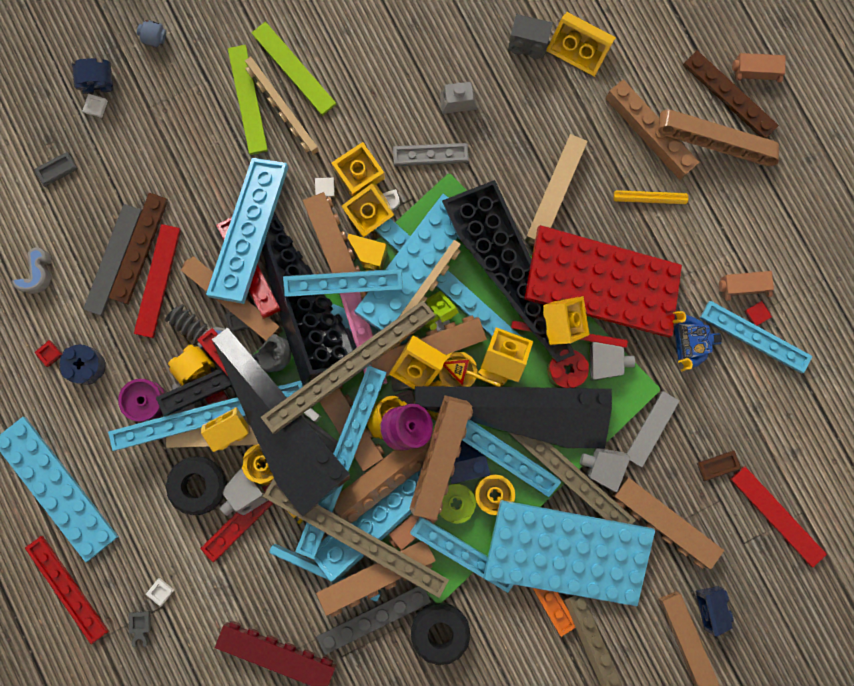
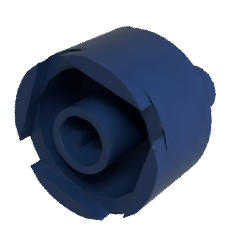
(92, 75)
(73, 358)

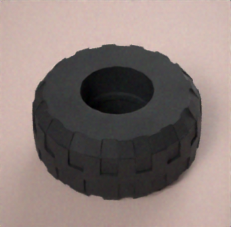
(177, 485)
(440, 653)

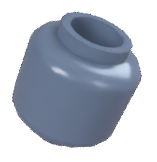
(151, 33)

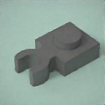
(139, 624)

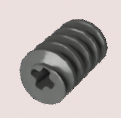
(185, 323)

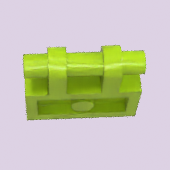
(441, 307)

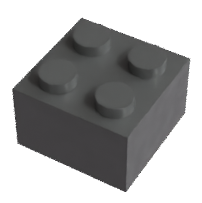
(529, 36)

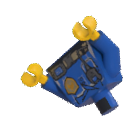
(693, 340)

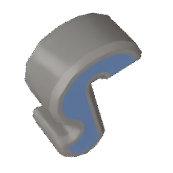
(39, 275)

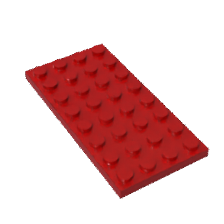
(614, 281)

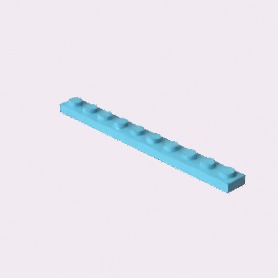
(449, 284)
(180, 422)
(346, 449)

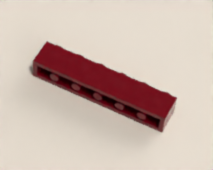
(274, 655)

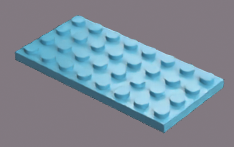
(568, 553)

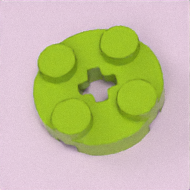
(466, 509)

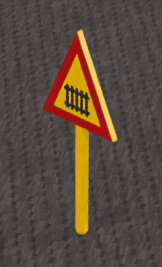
(458, 369)

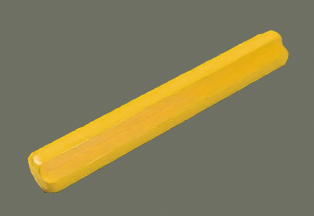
(650, 197)

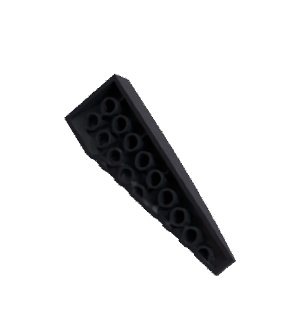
(494, 241)
(311, 330)
(546, 414)
(295, 454)

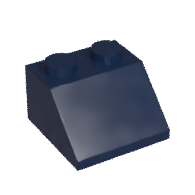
(469, 464)
(714, 610)

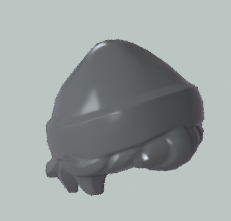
(274, 354)

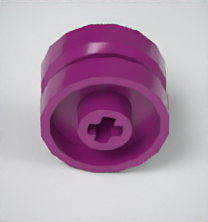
(131, 400)
(406, 427)

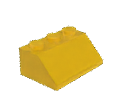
(580, 43)

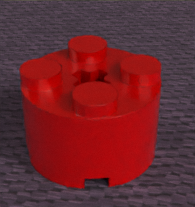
(579, 369)

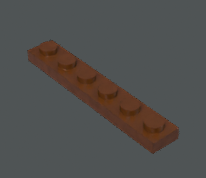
(730, 94)
(138, 248)

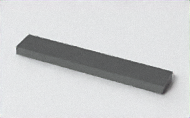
(112, 260)

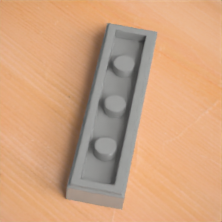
(430, 154)
(652, 428)

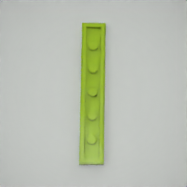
(293, 68)
(247, 101)

